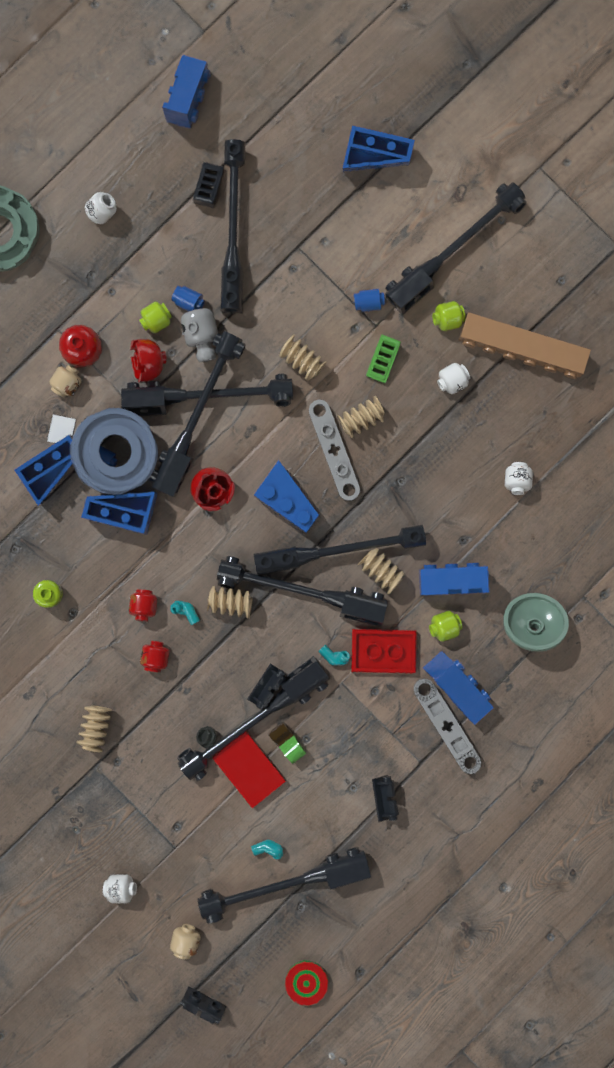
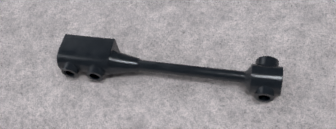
(232, 271)
(418, 281)
(155, 398)
(175, 460)
(295, 556)
(353, 603)
(295, 689)
(335, 870)

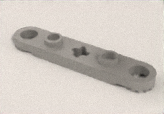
(329, 435)
(455, 739)

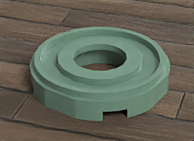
(25, 226)

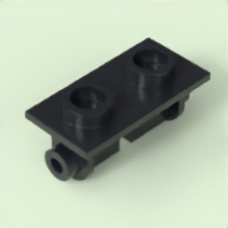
(266, 686)
(383, 791)
(211, 1009)

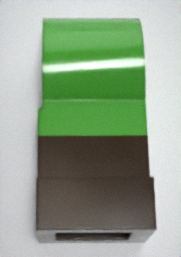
(287, 742)

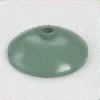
(537, 612)

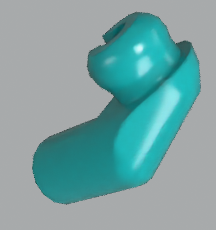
(186, 609)
(334, 658)
(270, 847)

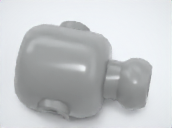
(199, 332)

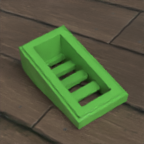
(389, 341)

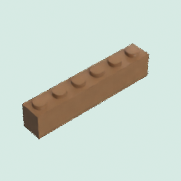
(524, 345)

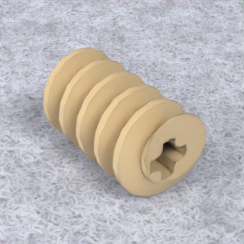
(301, 358)
(362, 417)
(382, 570)
(230, 602)
(94, 728)

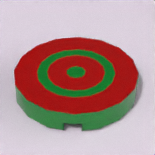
(306, 982)

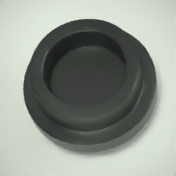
(206, 736)

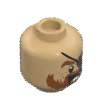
(65, 381)
(185, 941)

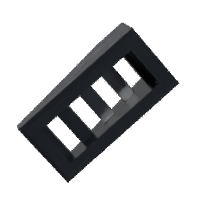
(203, 200)

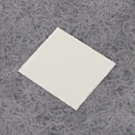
(60, 428)

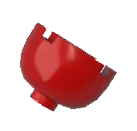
(80, 346)
(147, 359)
(212, 488)

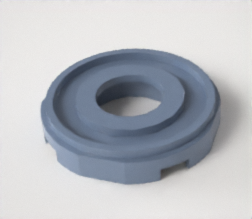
(86, 456)

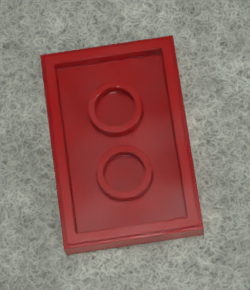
(383, 651)
(249, 769)

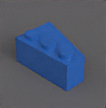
(186, 92)
(376, 150)
(46, 469)
(286, 498)
(122, 511)
(453, 579)
(459, 687)

